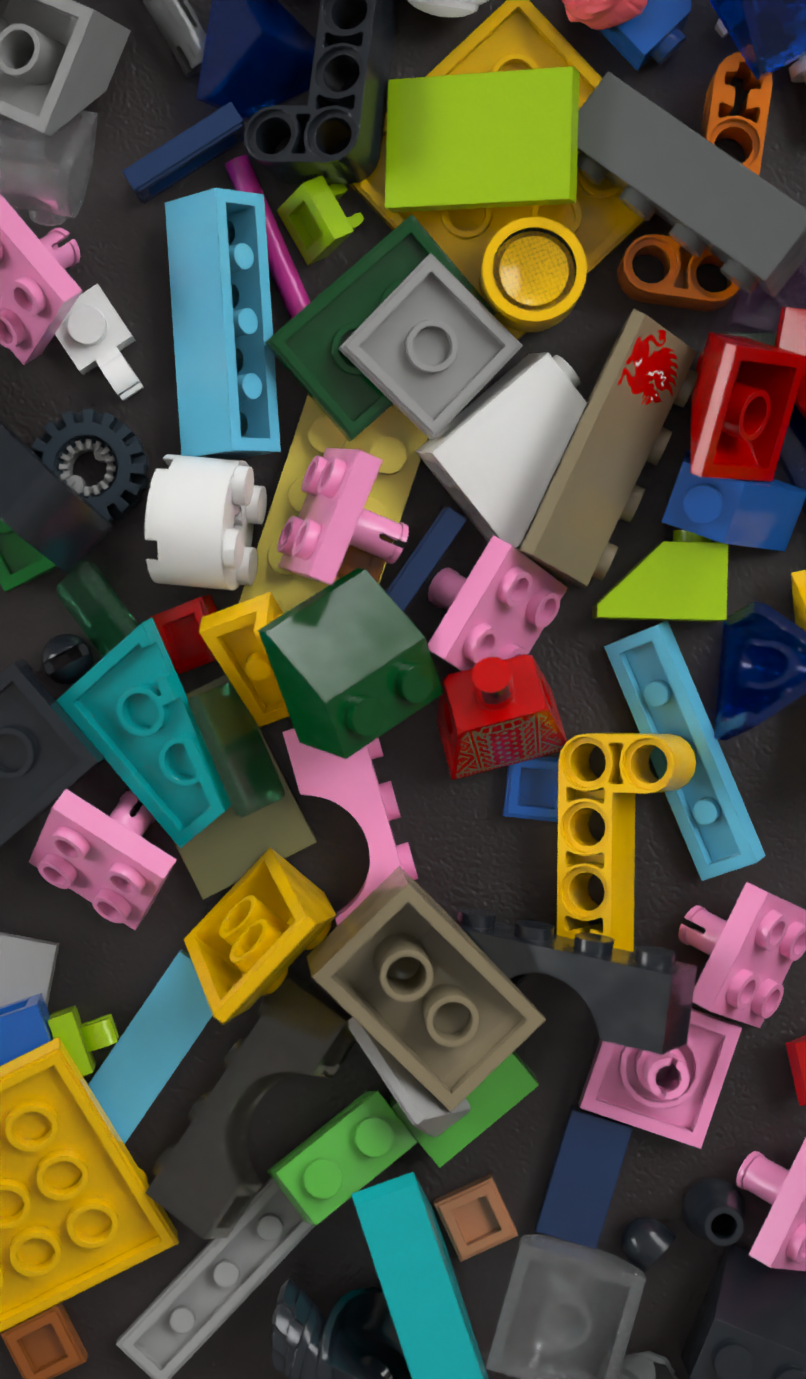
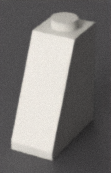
(508, 445)

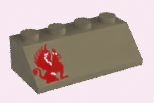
(608, 450)

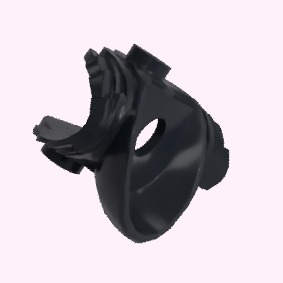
(350, 1343)

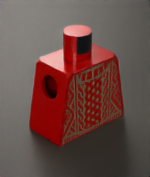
(497, 716)

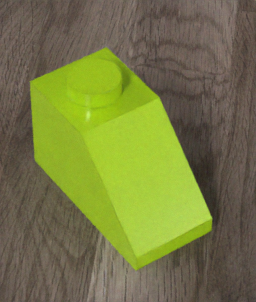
(672, 583)

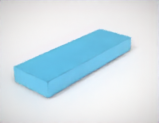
(152, 1046)

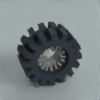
(112, 444)

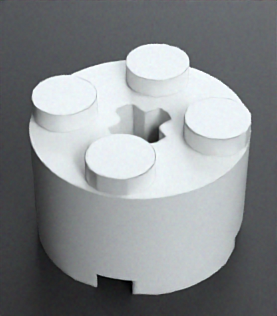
(204, 522)

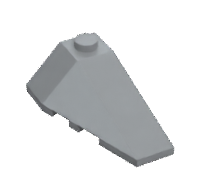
(54, 60)

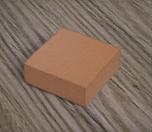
(475, 1217)

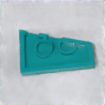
(147, 733)

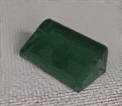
(96, 607)
(236, 749)

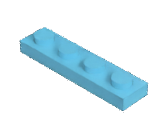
(667, 703)

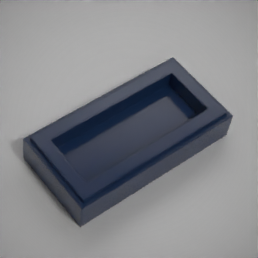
(185, 153)
(425, 557)
(583, 1177)

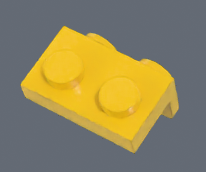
(240, 652)

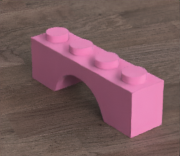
(355, 788)

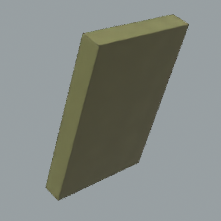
(234, 844)

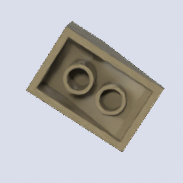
(423, 989)

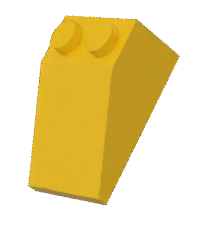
(257, 934)

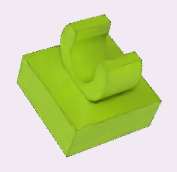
(317, 219)
(82, 1038)

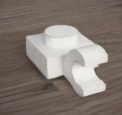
(95, 336)

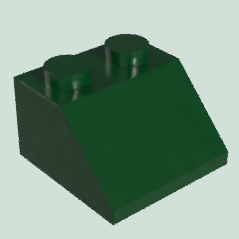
(349, 665)

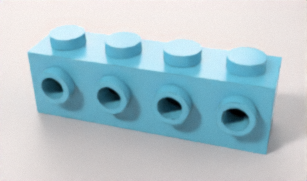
(222, 324)

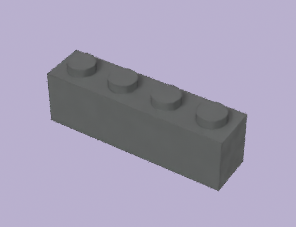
(691, 186)

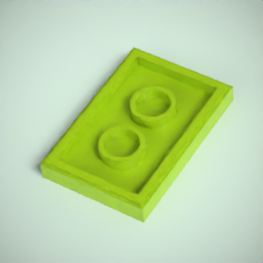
(482, 140)

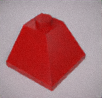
(742, 407)

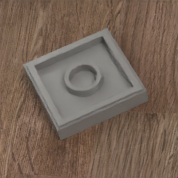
(430, 347)

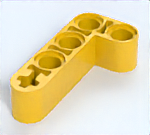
(614, 798)

